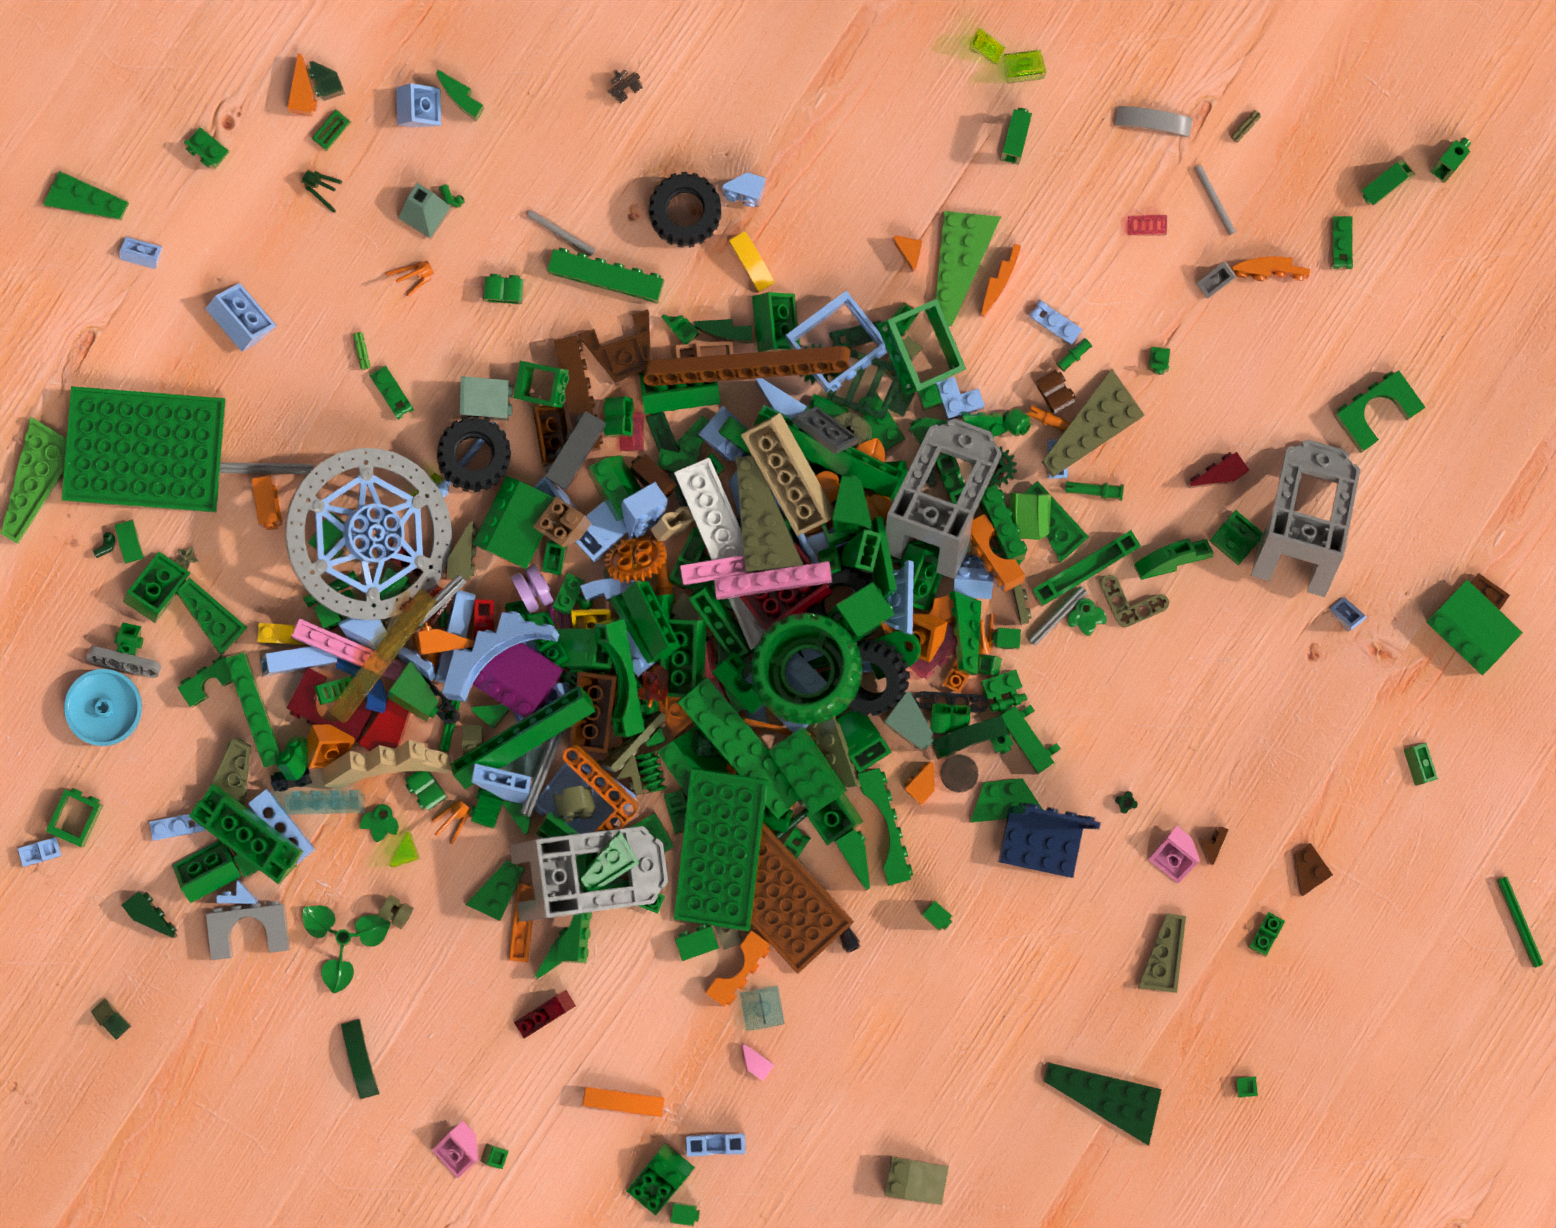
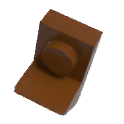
(1212, 850)

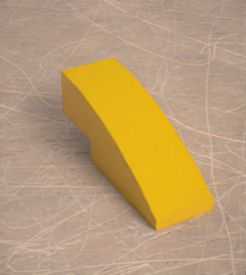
(751, 261)

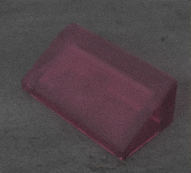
(635, 442)

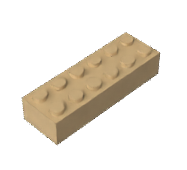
(788, 474)

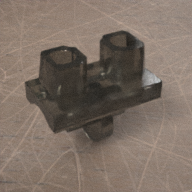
(618, 90)

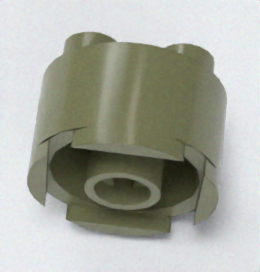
(857, 424)
(574, 803)

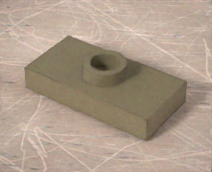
(728, 937)

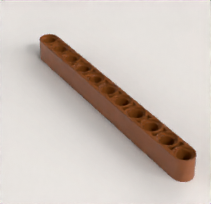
(747, 366)

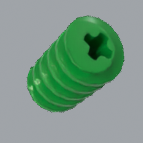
(651, 773)

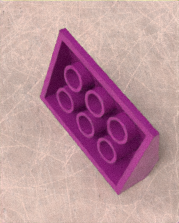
(519, 679)

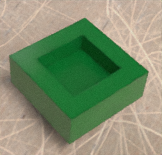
(1246, 1086)

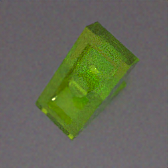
(986, 46)

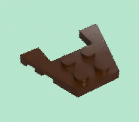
(625, 356)

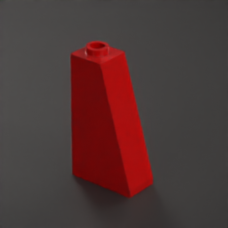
(387, 728)

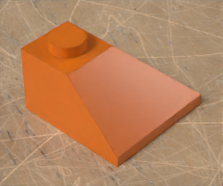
(930, 633)
(326, 745)

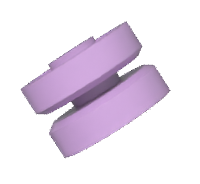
(533, 588)

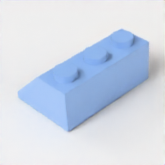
(240, 317)

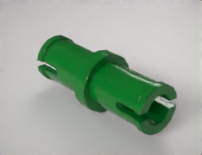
(1074, 354)

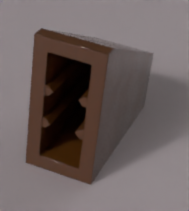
(649, 472)

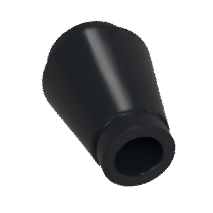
(849, 941)

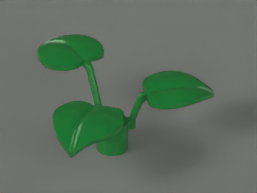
(370, 928)

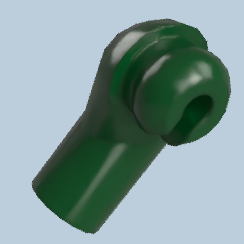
(107, 546)

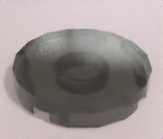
(959, 773)

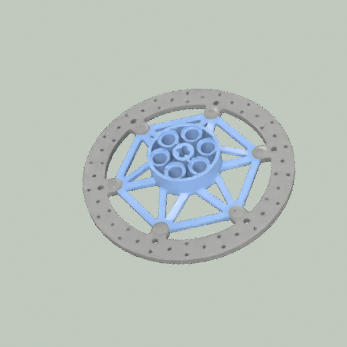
(367, 525)

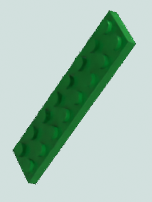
(737, 743)

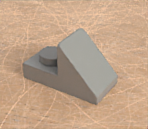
(1216, 280)

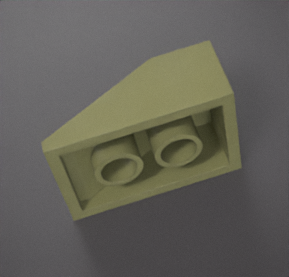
(916, 1180)

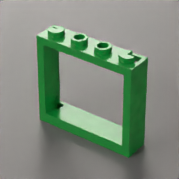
(900, 356)

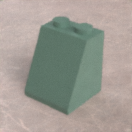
(485, 398)
(910, 723)

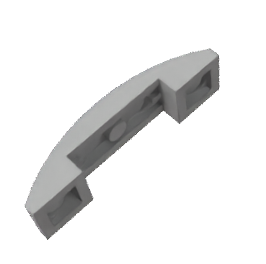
(1153, 120)

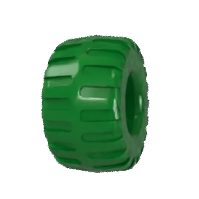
(787, 639)

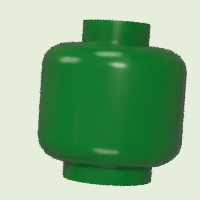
(1016, 422)

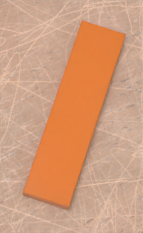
(521, 930)

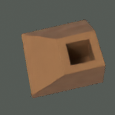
(562, 523)

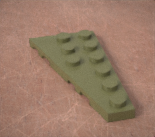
(1099, 420)
(763, 528)
(832, 744)

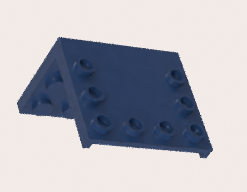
(1043, 838)

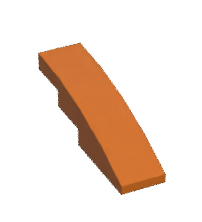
(997, 285)
(623, 1101)

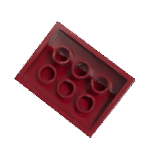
(779, 604)

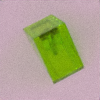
(406, 852)

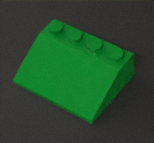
(510, 522)
(1474, 627)
(681, 759)

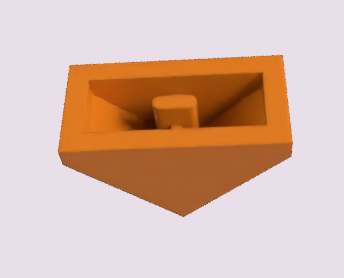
(909, 249)

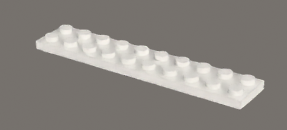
(718, 529)

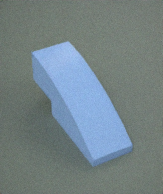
(605, 587)

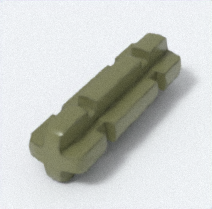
(1245, 126)

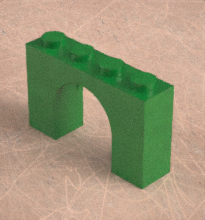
(1393, 388)

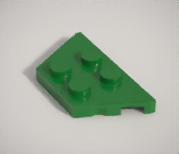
(998, 796)

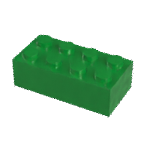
(687, 662)
(807, 770)

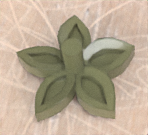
(186, 557)

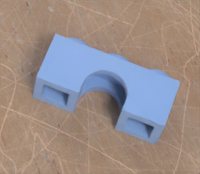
(715, 1144)

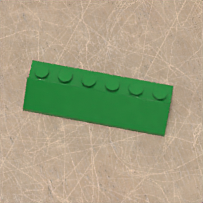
(246, 834)

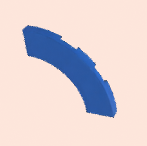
(376, 697)

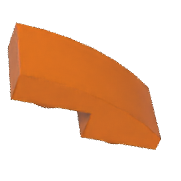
(956, 679)

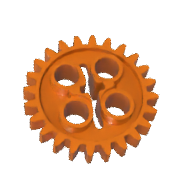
(622, 559)

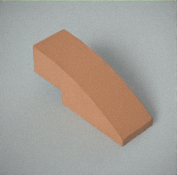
(702, 349)

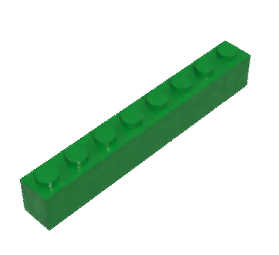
(871, 471)
(525, 735)

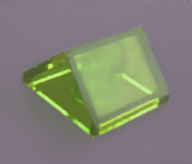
(1024, 66)

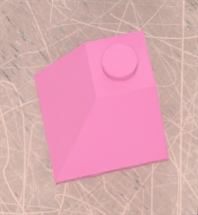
(1176, 855)
(458, 1149)

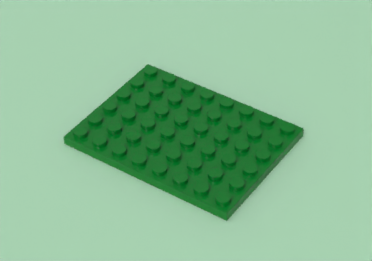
(143, 449)

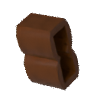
(1055, 392)

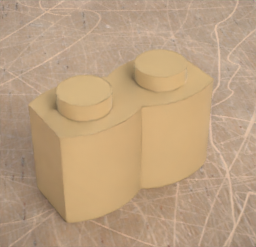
(672, 523)

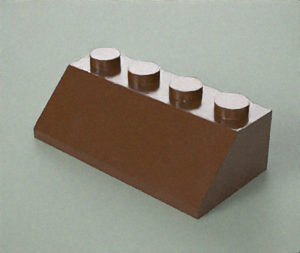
(594, 731)

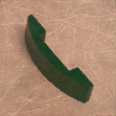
(969, 736)
(359, 1059)

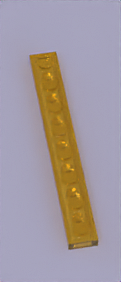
(382, 656)

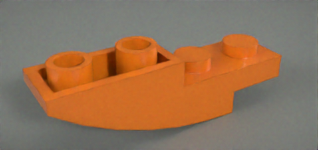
(1262, 267)

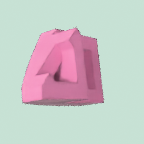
(755, 1062)

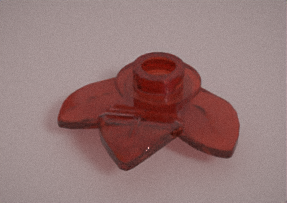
(653, 684)

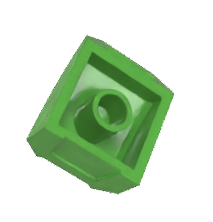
(1031, 514)

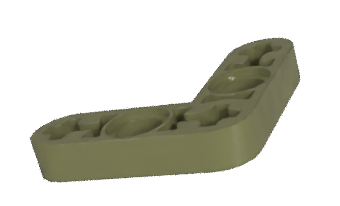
(1125, 608)

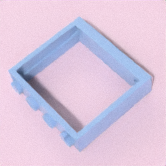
(821, 315)

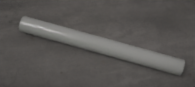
(1215, 200)
(560, 232)

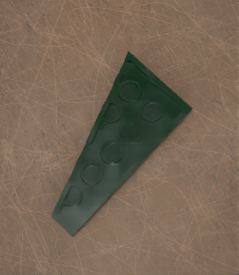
(1116, 1100)

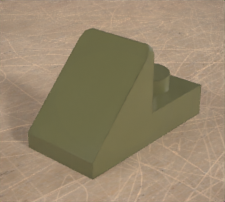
(631, 770)

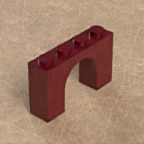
(304, 704)

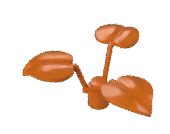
(877, 504)

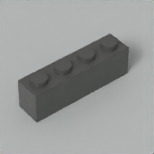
(575, 450)

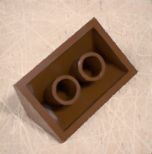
(550, 430)

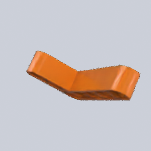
(603, 790)

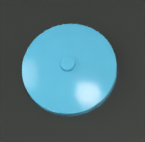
(103, 707)

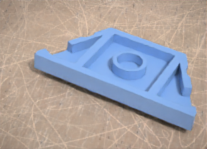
(902, 599)

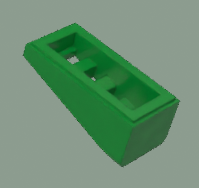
(343, 683)

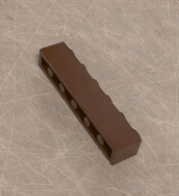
(576, 390)

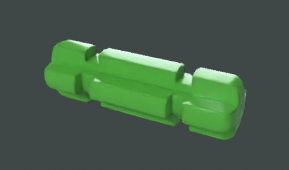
(361, 350)

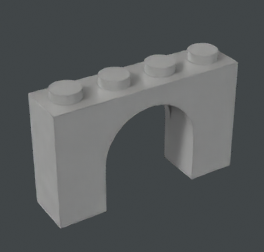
(221, 925)

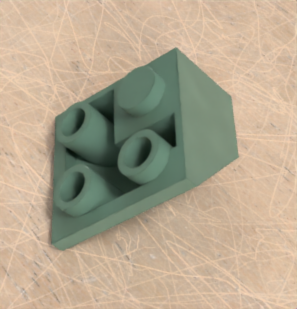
(424, 210)

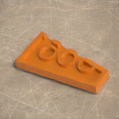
(676, 717)

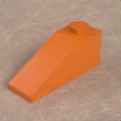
(302, 96)
(436, 640)

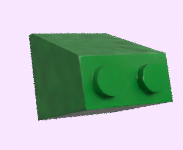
(851, 508)
(862, 612)

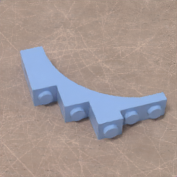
(467, 664)

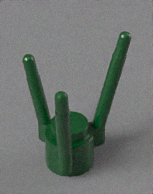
(313, 180)

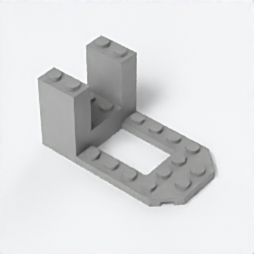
(934, 519)
(1304, 535)
(557, 878)

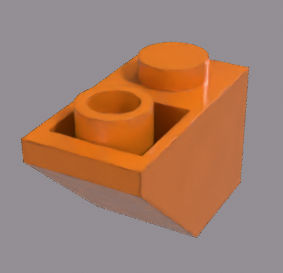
(922, 785)

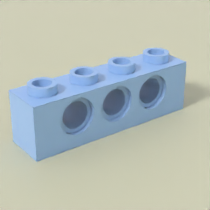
(267, 800)

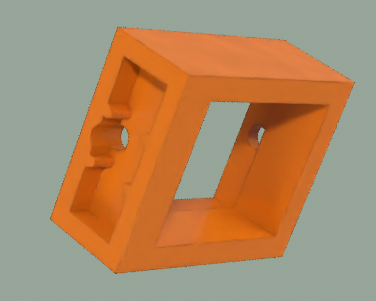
(267, 502)

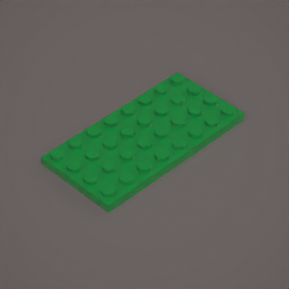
(720, 849)

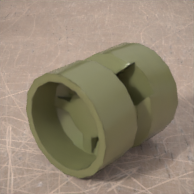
(402, 914)

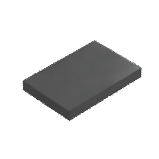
(825, 430)

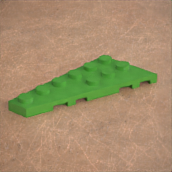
(961, 252)
(36, 477)

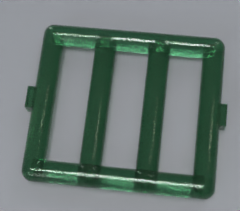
(864, 408)

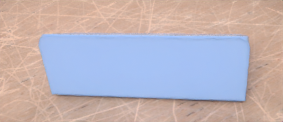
(140, 252)

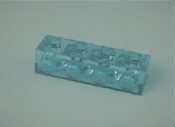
(325, 803)

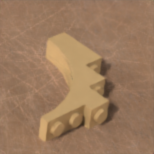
(384, 760)

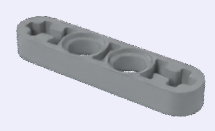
(123, 662)

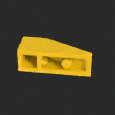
(277, 634)

